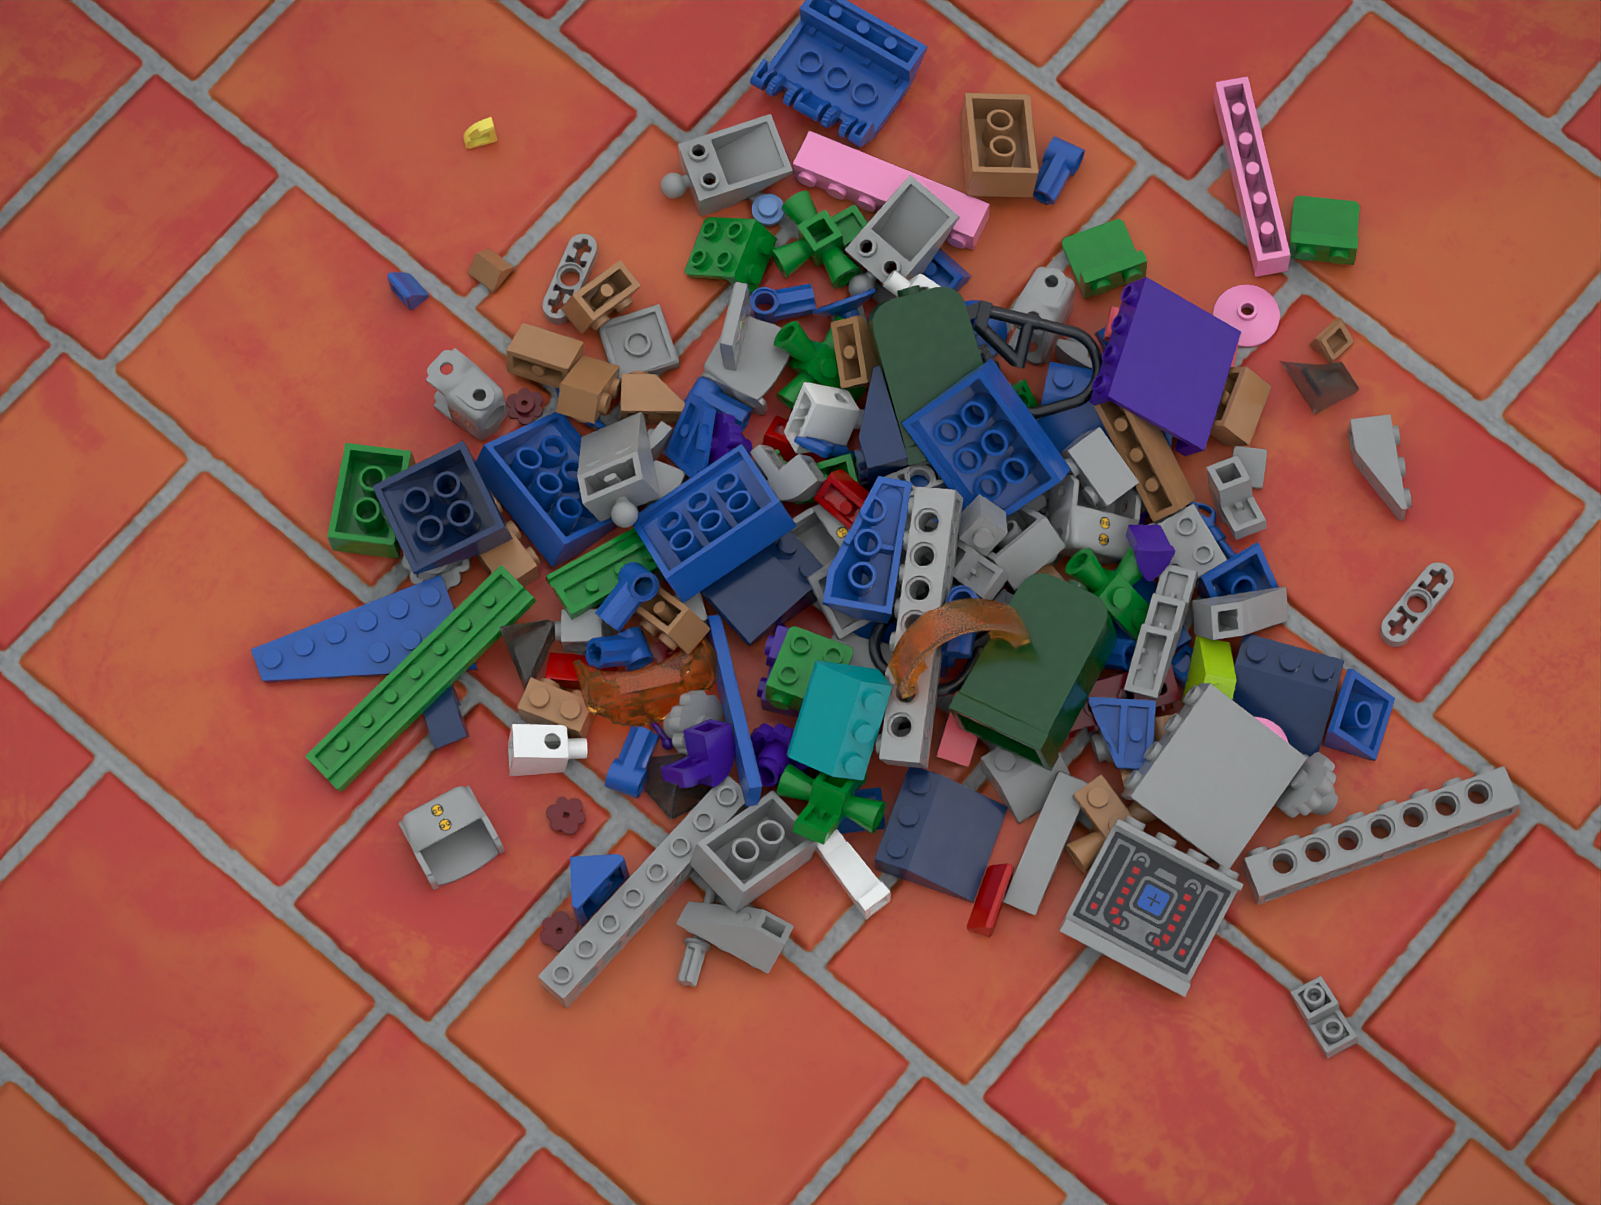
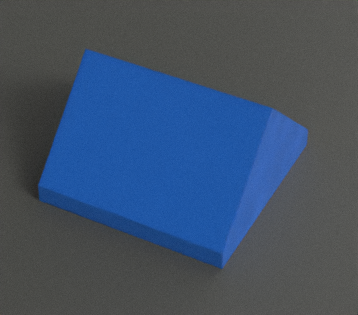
(1239, 574)
(1359, 717)
(594, 882)

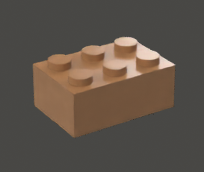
(998, 145)

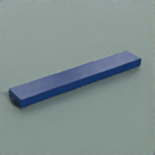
(734, 713)

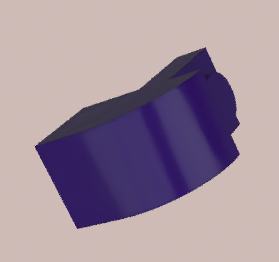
(709, 756)

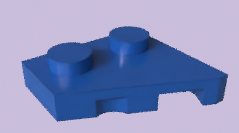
(692, 436)
(1126, 728)

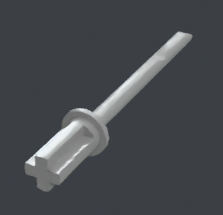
(694, 952)

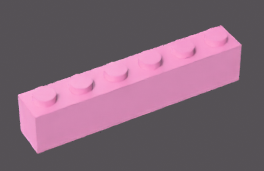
(1251, 176)
(872, 182)

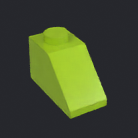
(1212, 664)

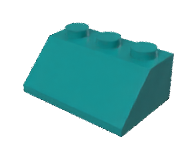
(840, 719)

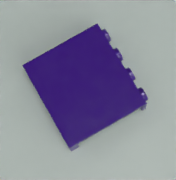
(1166, 363)

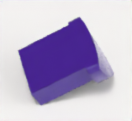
(1150, 549)

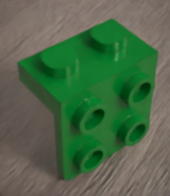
(1324, 230)
(731, 251)
(1104, 258)
(795, 664)

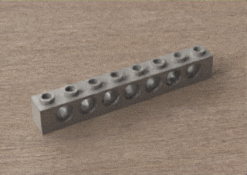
(925, 505)
(1490, 782)
(639, 896)

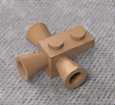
(1102, 809)

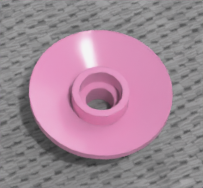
(1255, 327)

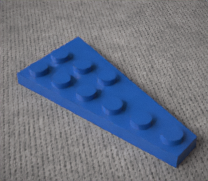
(359, 641)

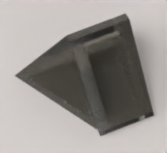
(1321, 383)
(528, 646)
(669, 796)

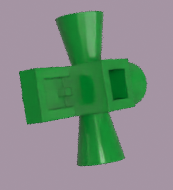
(820, 239)
(811, 361)
(1113, 588)
(829, 803)

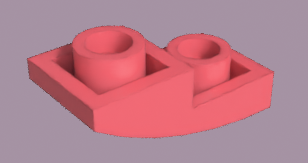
(955, 743)

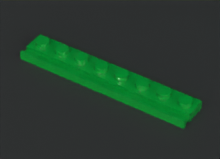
(594, 575)
(420, 679)

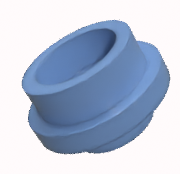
(768, 209)

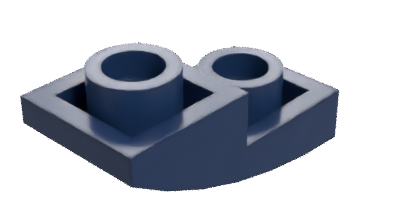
(445, 719)

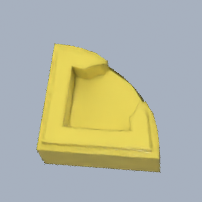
(480, 134)

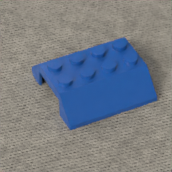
(843, 68)

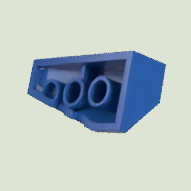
(867, 564)

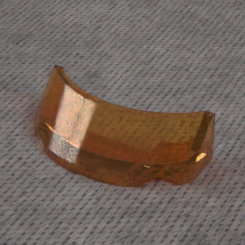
(946, 623)
(650, 692)

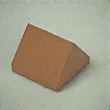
(489, 269)
(1332, 340)

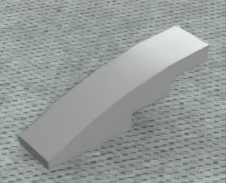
(971, 567)
(1161, 631)
(1045, 845)

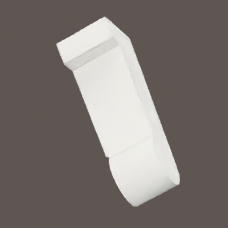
(853, 875)

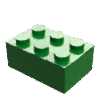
(357, 516)

